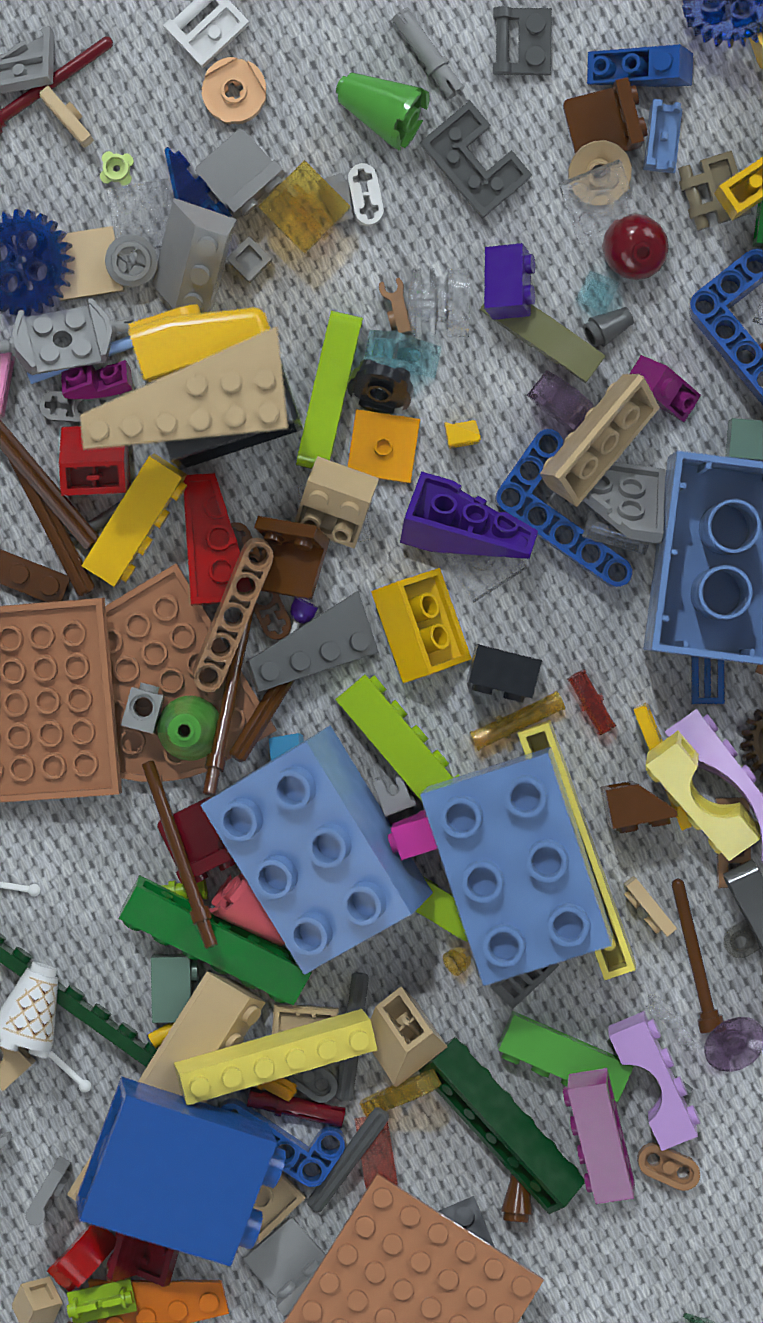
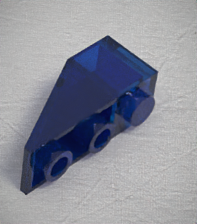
(186, 187)

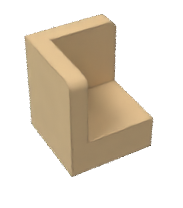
(37, 1302)

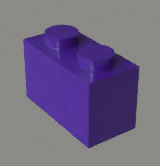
(508, 281)

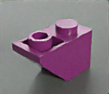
(668, 388)

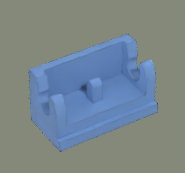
(662, 137)

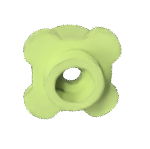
(110, 161)

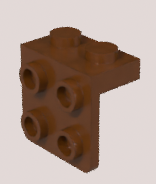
(606, 116)

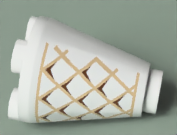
(30, 1011)

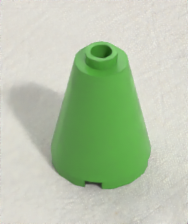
(384, 106)
(199, 716)

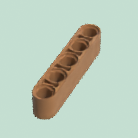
(232, 630)

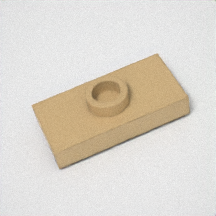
(68, 116)
(289, 1016)

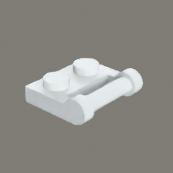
(211, 33)

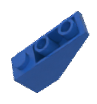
(643, 66)

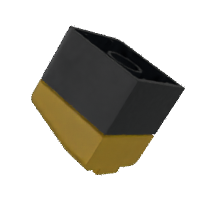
(187, 336)

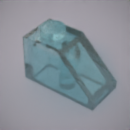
(403, 351)

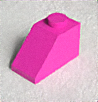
(412, 836)

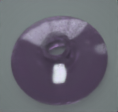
(734, 1044)

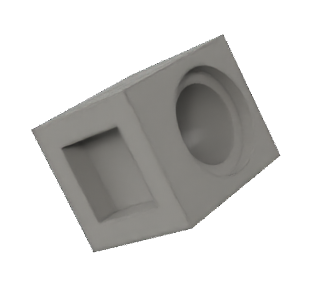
(133, 719)

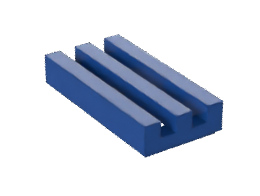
(720, 699)

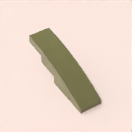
(554, 342)

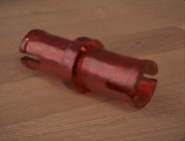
(591, 702)

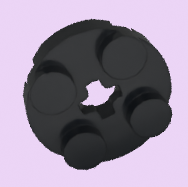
(394, 381)

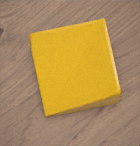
(462, 434)

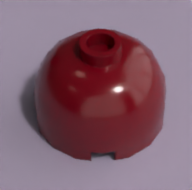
(635, 247)

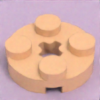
(216, 86)

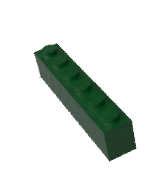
(505, 1127)

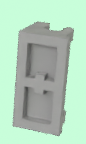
(395, 799)

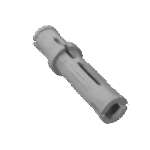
(436, 64)

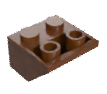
(631, 804)

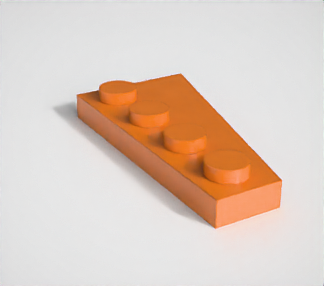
(177, 1303)

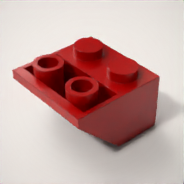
(92, 469)

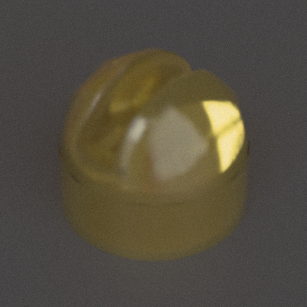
(462, 962)

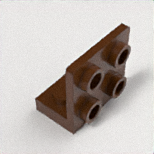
(297, 556)

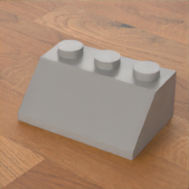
(193, 255)

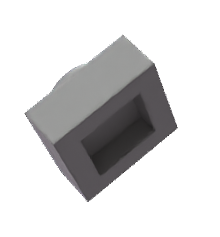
(249, 259)

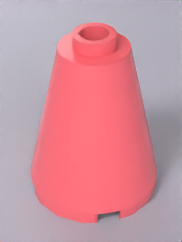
(239, 906)

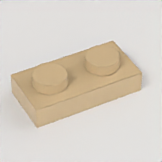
(656, 917)

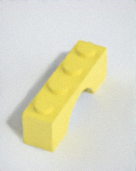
(728, 826)

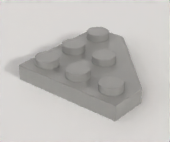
(631, 500)

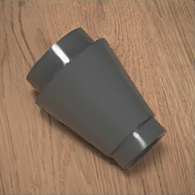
(607, 326)

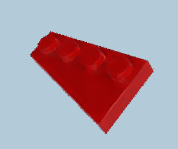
(210, 541)

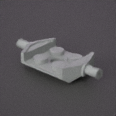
(84, 326)

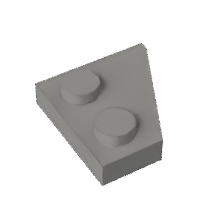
(28, 64)

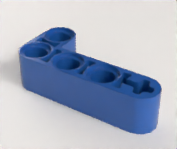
(303, 1154)

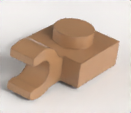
(399, 315)

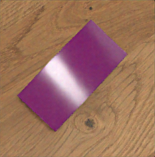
(89, 383)

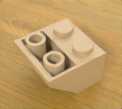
(337, 500)
(403, 1036)

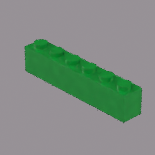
(238, 952)

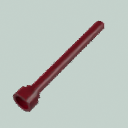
(59, 76)

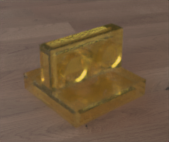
(304, 207)

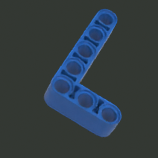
(722, 316)
(554, 519)

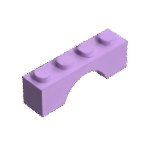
(638, 1045)

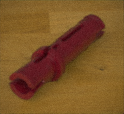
(296, 1107)

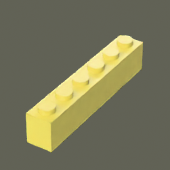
(275, 1056)

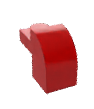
(82, 1257)

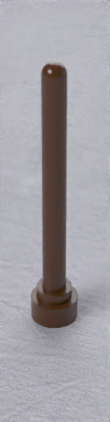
(709, 1016)

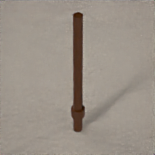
(216, 760)
(200, 914)

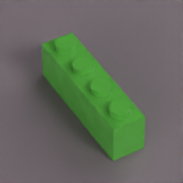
(557, 1052)

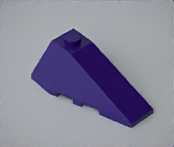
(453, 522)

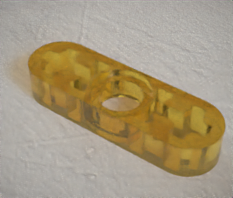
(407, 1091)

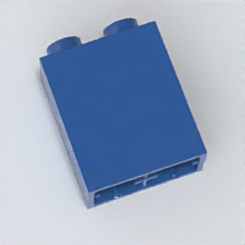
(179, 1173)

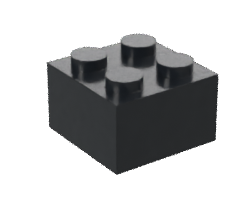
(504, 672)

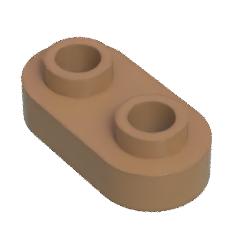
(666, 1168)

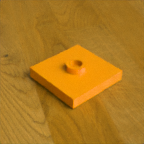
(384, 445)

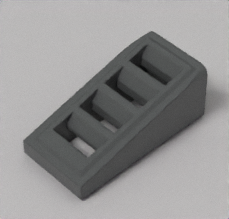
(512, 1001)

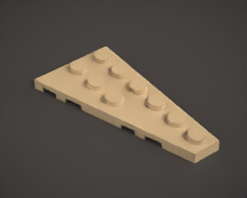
(214, 397)

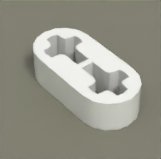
(373, 193)

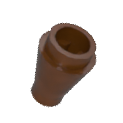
(516, 1203)

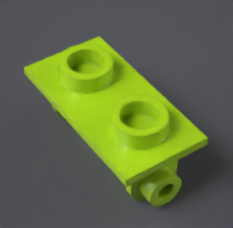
(101, 1301)

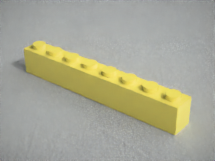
(619, 957)

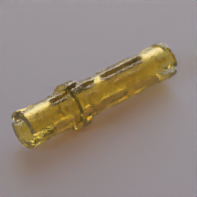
(517, 720)

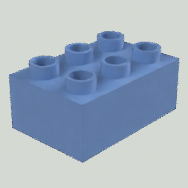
(709, 561)
(316, 850)
(517, 866)

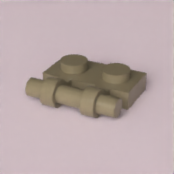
(714, 173)

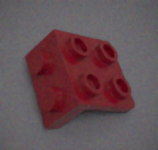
(200, 840)
(141, 1258)

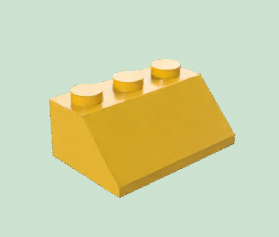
(421, 625)

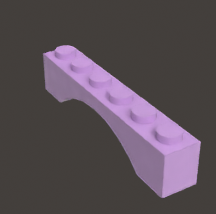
(719, 759)

